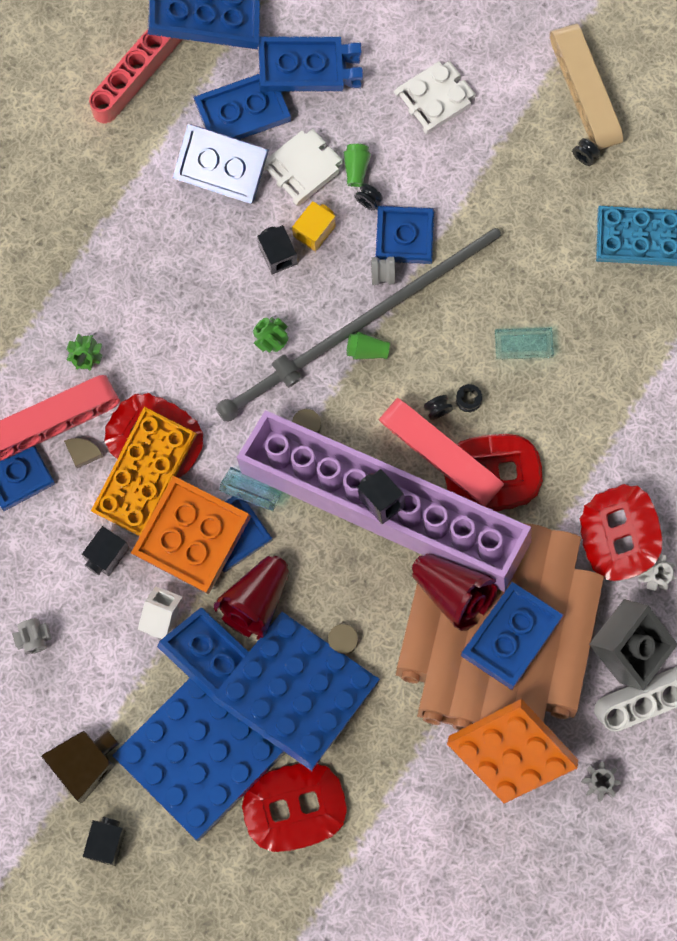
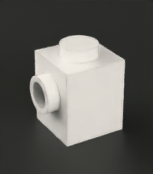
(160, 612)

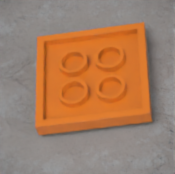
(191, 534)
(512, 751)

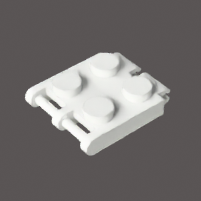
(436, 95)
(303, 165)

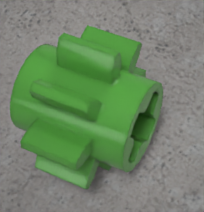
(270, 334)
(84, 352)

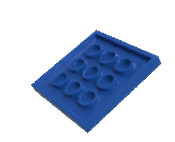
(207, 21)
(295, 690)
(196, 758)

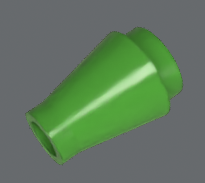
(356, 163)
(366, 347)

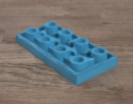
(636, 235)

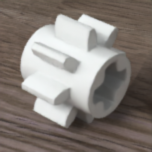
(659, 574)

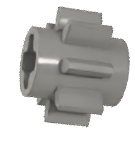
(32, 636)
(600, 773)

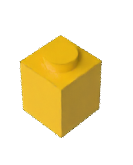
(314, 225)

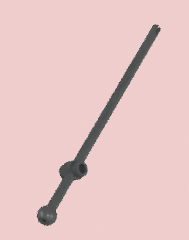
(288, 369)

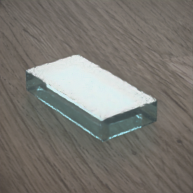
(524, 343)
(250, 489)

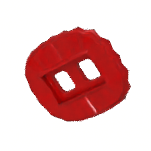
(127, 414)
(504, 448)
(641, 525)
(299, 829)

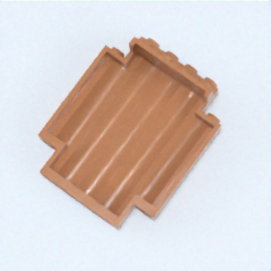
(463, 693)

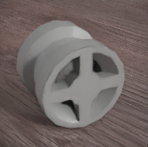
(383, 270)

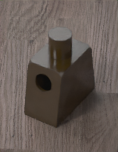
(81, 762)

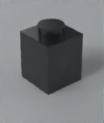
(277, 249)
(381, 496)
(104, 552)
(104, 841)

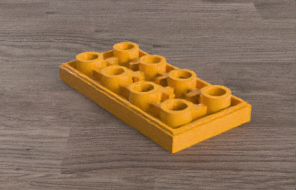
(143, 471)

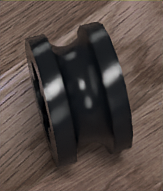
(586, 152)
(368, 197)
(460, 396)
(438, 407)

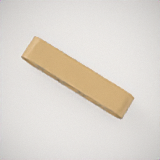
(586, 86)

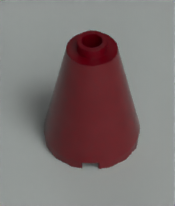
(454, 589)
(254, 597)

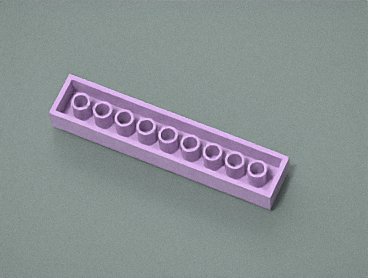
(431, 523)

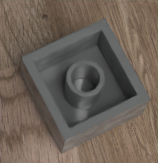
(633, 644)

